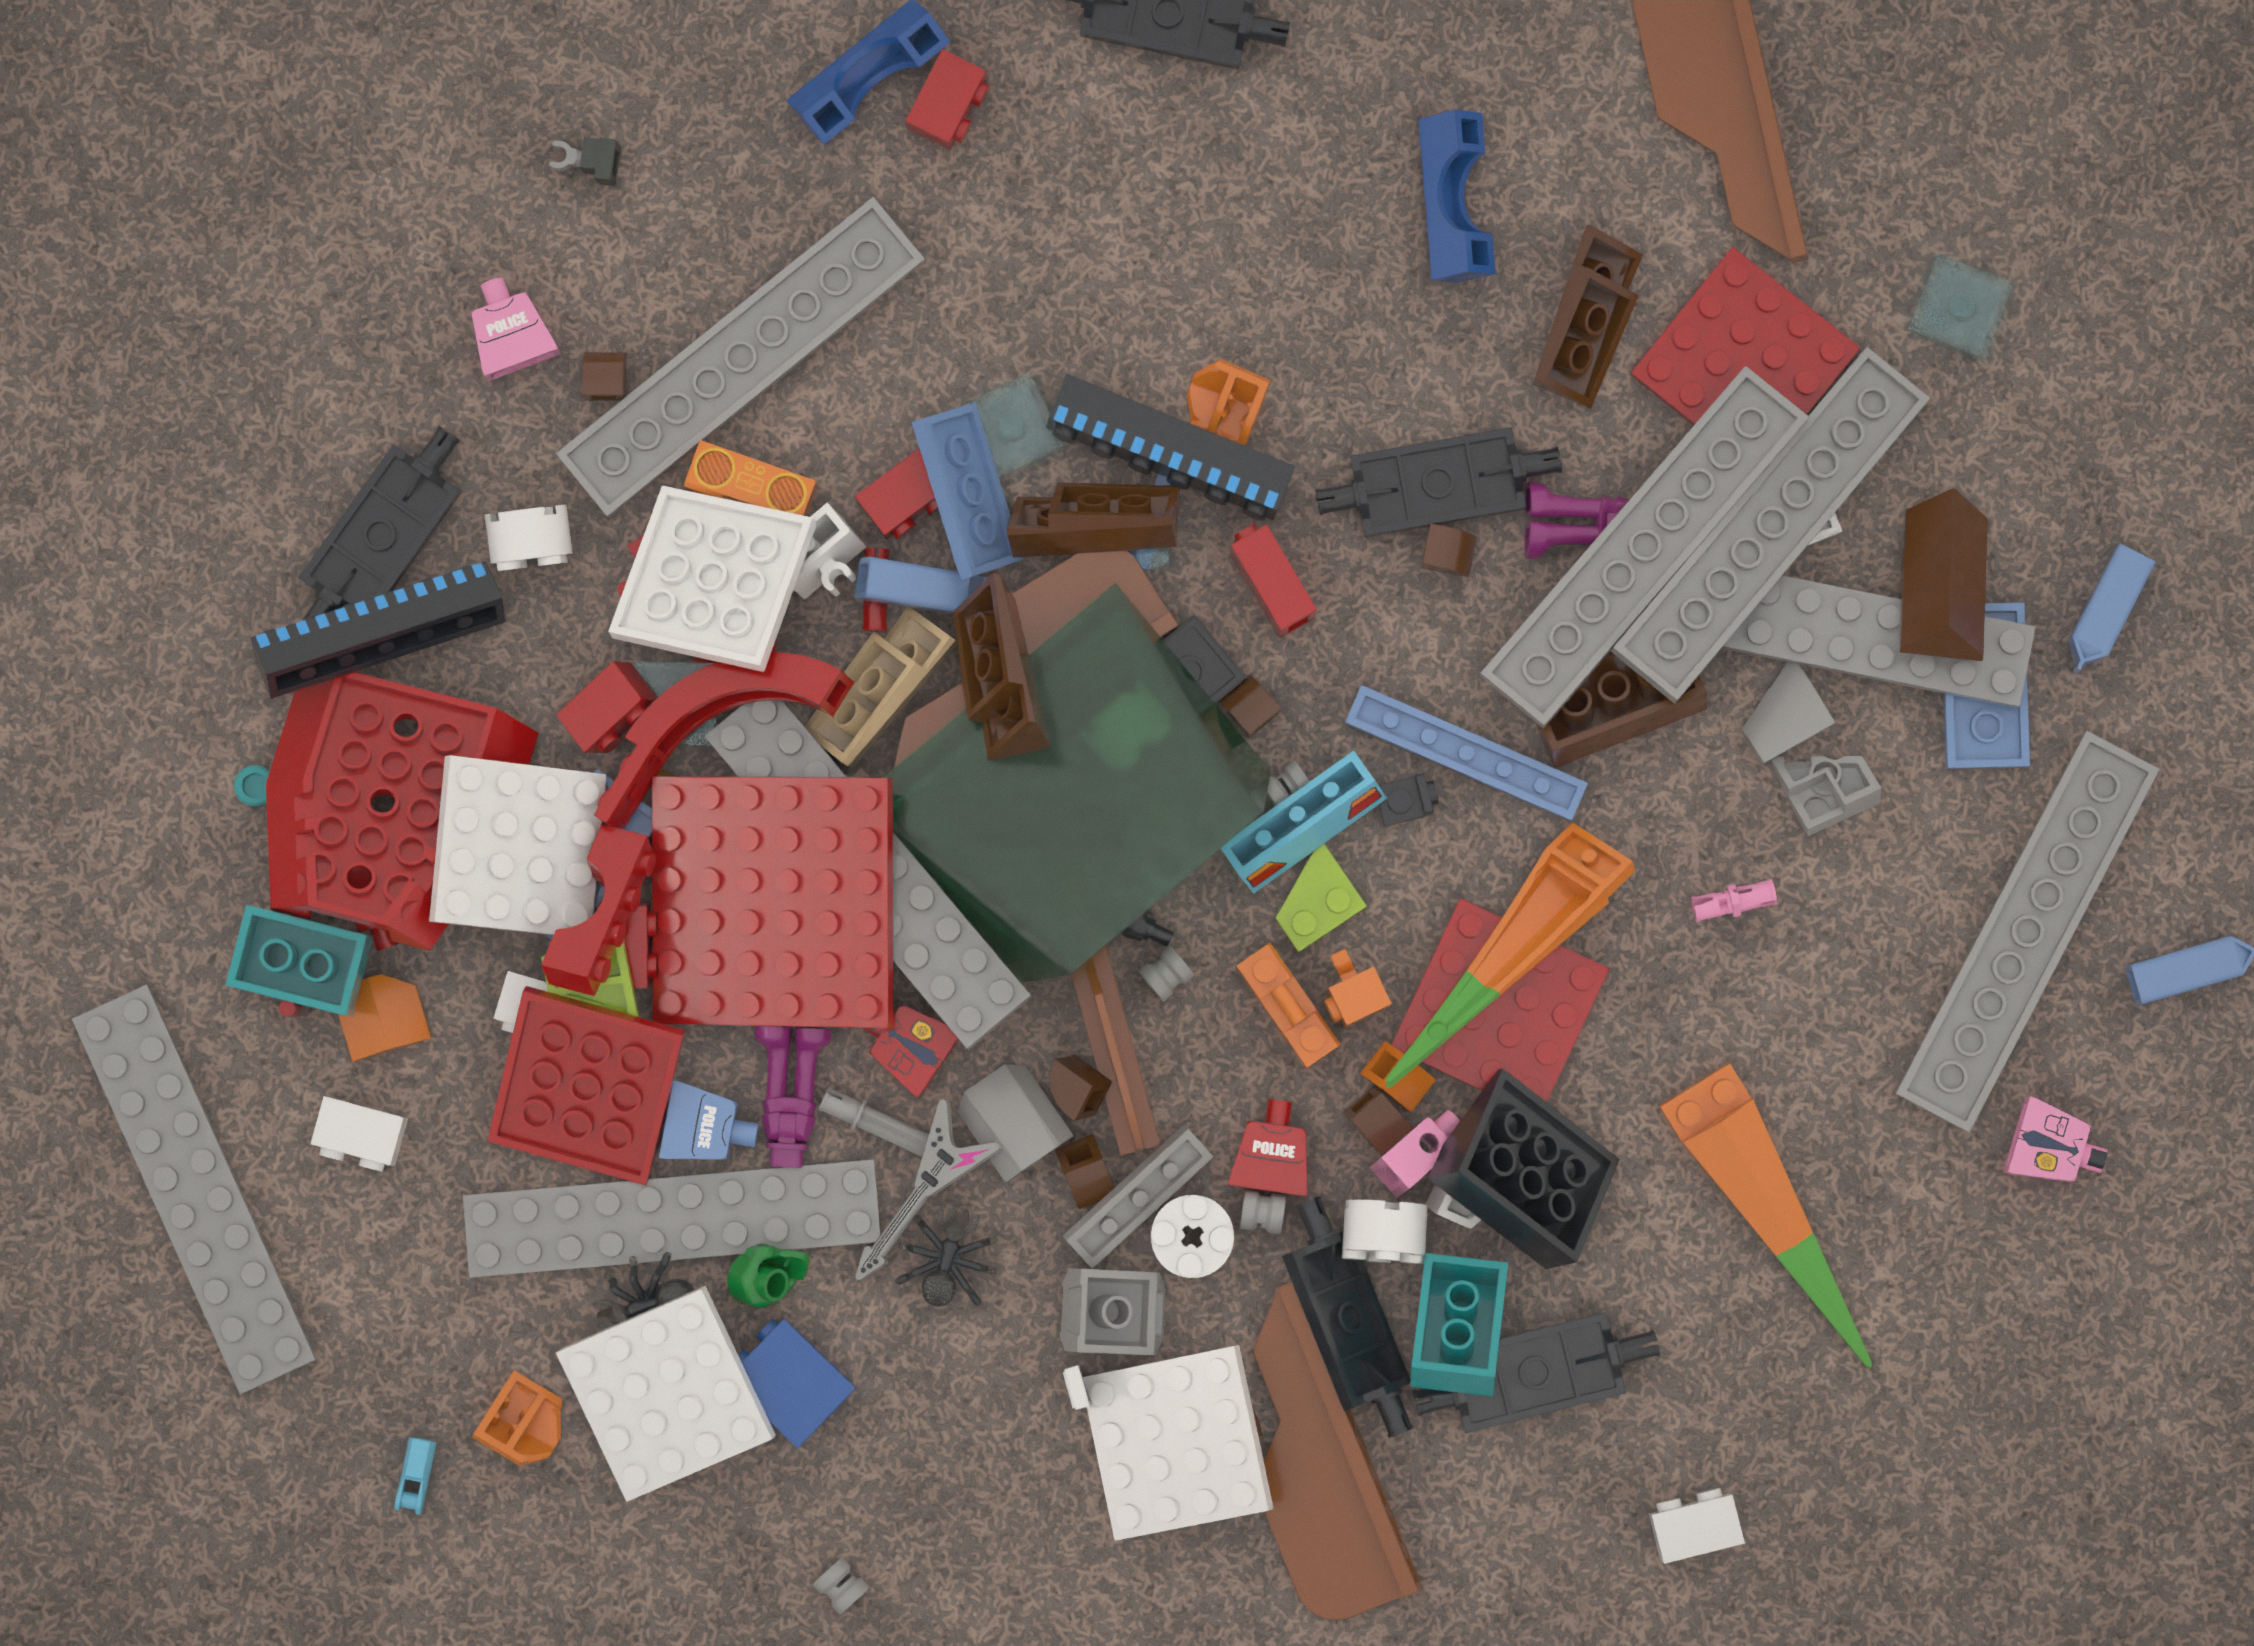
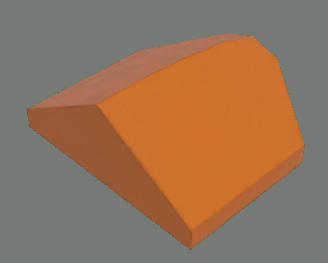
(1226, 400)
(384, 1018)
(522, 1421)

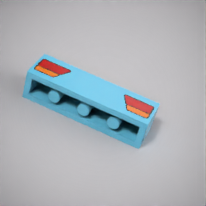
(1303, 822)

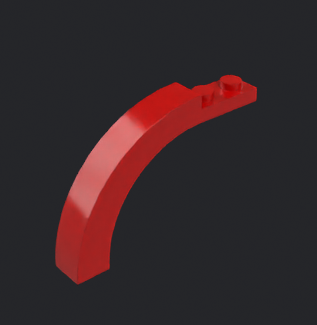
(703, 696)

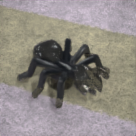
(945, 1264)
(653, 1296)

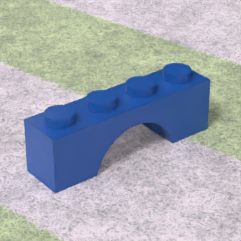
(898, 43)
(1449, 150)

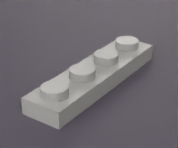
(1138, 1196)

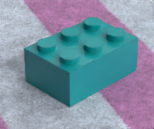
(299, 961)
(1459, 1324)

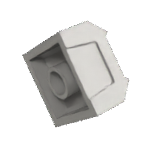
(1016, 1113)
(1112, 1311)

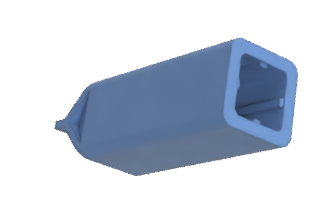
(913, 585)
(2109, 606)
(2188, 969)

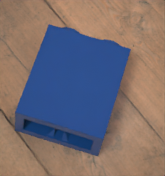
(794, 1381)

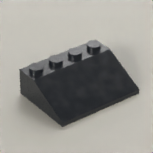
(1526, 1171)

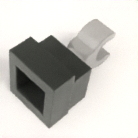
(596, 158)

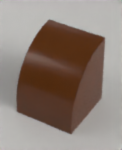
(604, 376)
(1448, 550)
(1250, 706)
(1077, 1087)
(1377, 1120)
(1085, 1171)

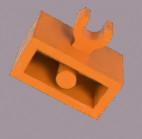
(1356, 995)

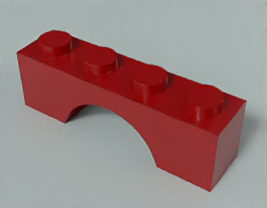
(582, 954)

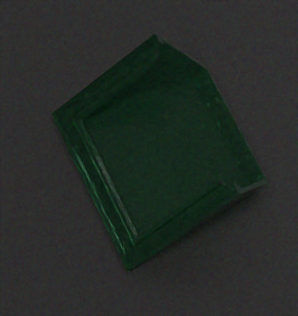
(1090, 833)

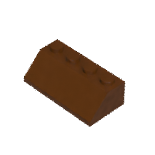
(1611, 709)

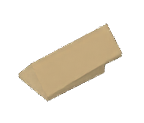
(885, 680)

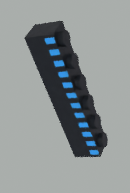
(1169, 447)
(378, 629)

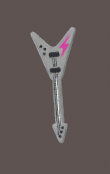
(939, 1168)

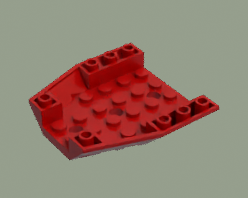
(331, 766)

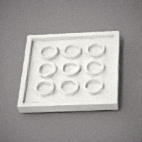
(712, 578)
(515, 846)
(665, 1393)
(1177, 1443)

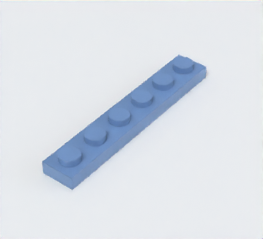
(1466, 753)

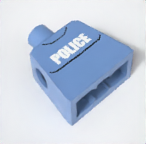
(703, 1126)

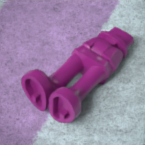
(1543, 503)
(790, 1119)

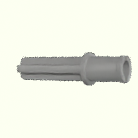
(873, 1121)

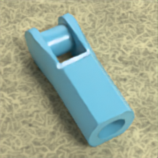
(417, 1468)

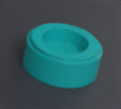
(251, 785)

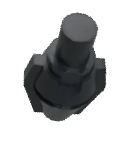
(1145, 928)

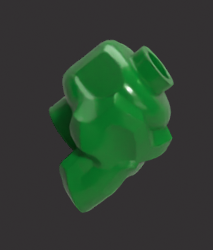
(765, 1274)

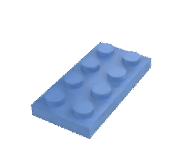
(966, 489)
(1983, 732)

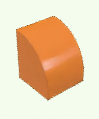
(1409, 1089)

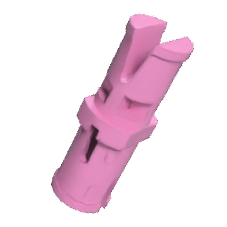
(1734, 900)

